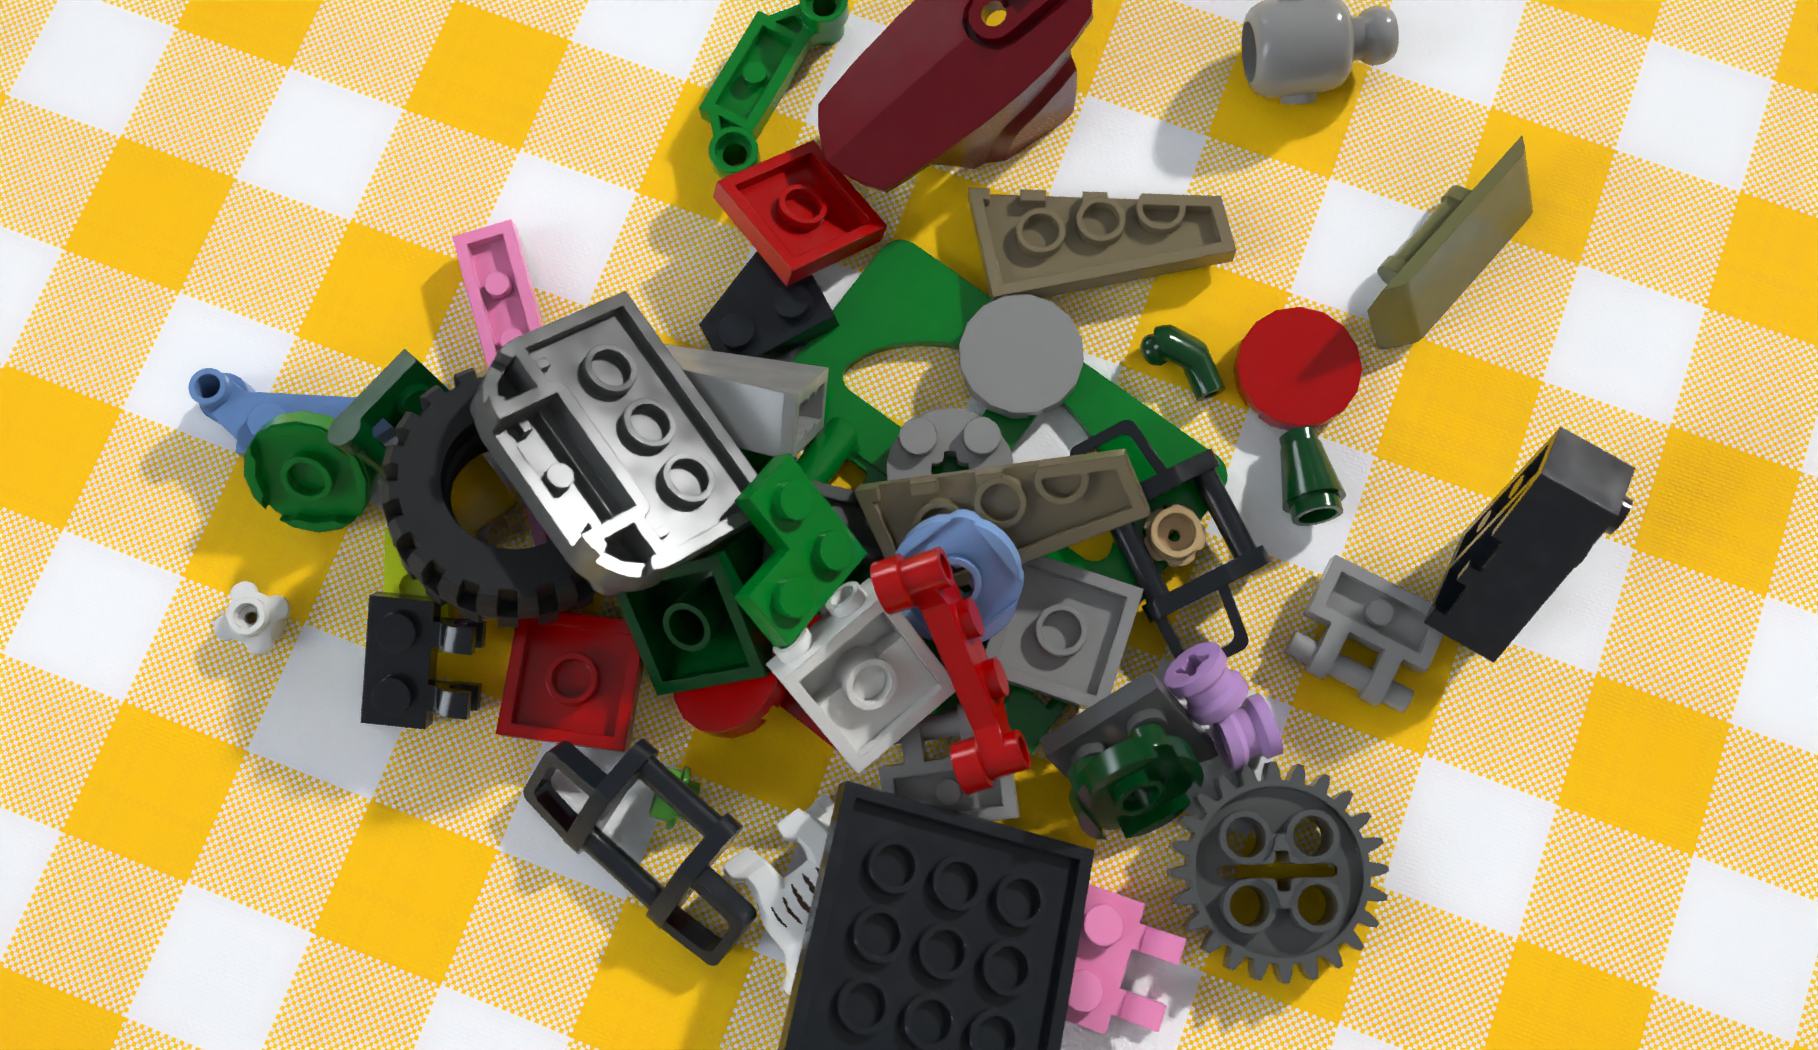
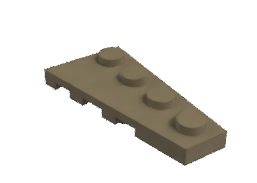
(1093, 241)
(1034, 502)

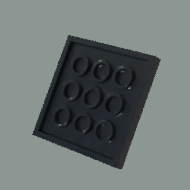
(936, 932)

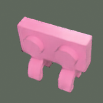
(1106, 939)

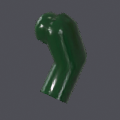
(1187, 352)

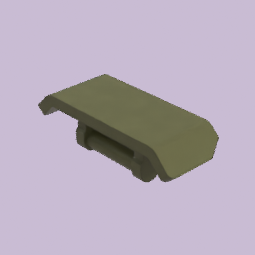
(1450, 251)

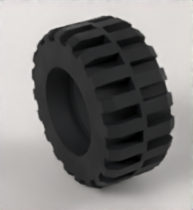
(436, 548)

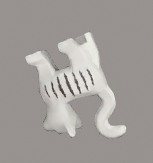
(787, 900)

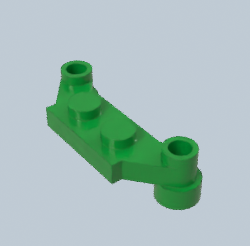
(761, 74)

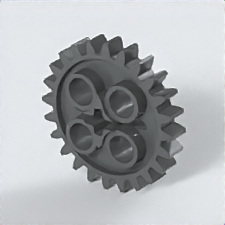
(1279, 931)

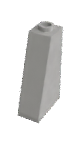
(759, 401)

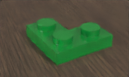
(809, 556)

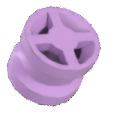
(1206, 683)
(1247, 734)

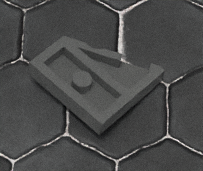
(1116, 716)

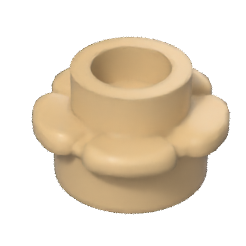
(1188, 526)

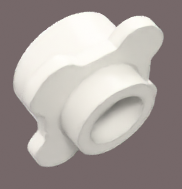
(270, 618)

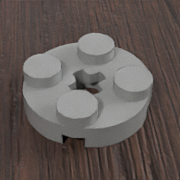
(942, 434)

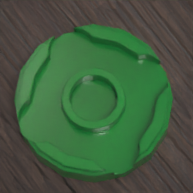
(305, 475)

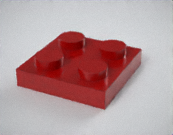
(799, 212)
(572, 682)

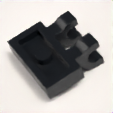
(402, 662)

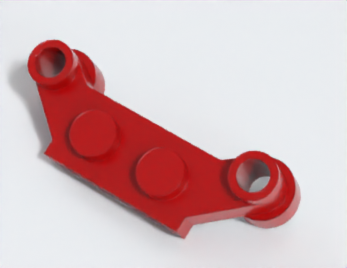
(978, 681)

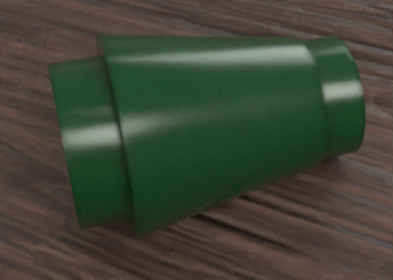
(1308, 479)

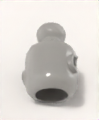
(1310, 46)

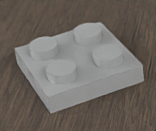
(1066, 632)

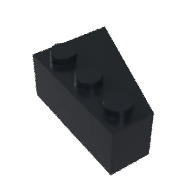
(1529, 542)

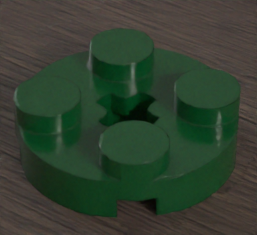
(1134, 783)

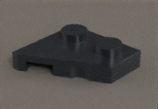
(765, 316)

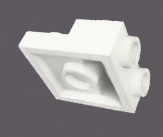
(862, 674)

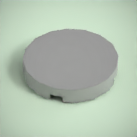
(1020, 356)

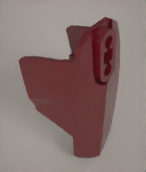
(953, 88)

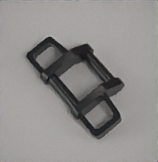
(1246, 555)
(585, 833)

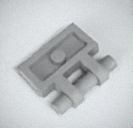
(1376, 615)
(935, 779)

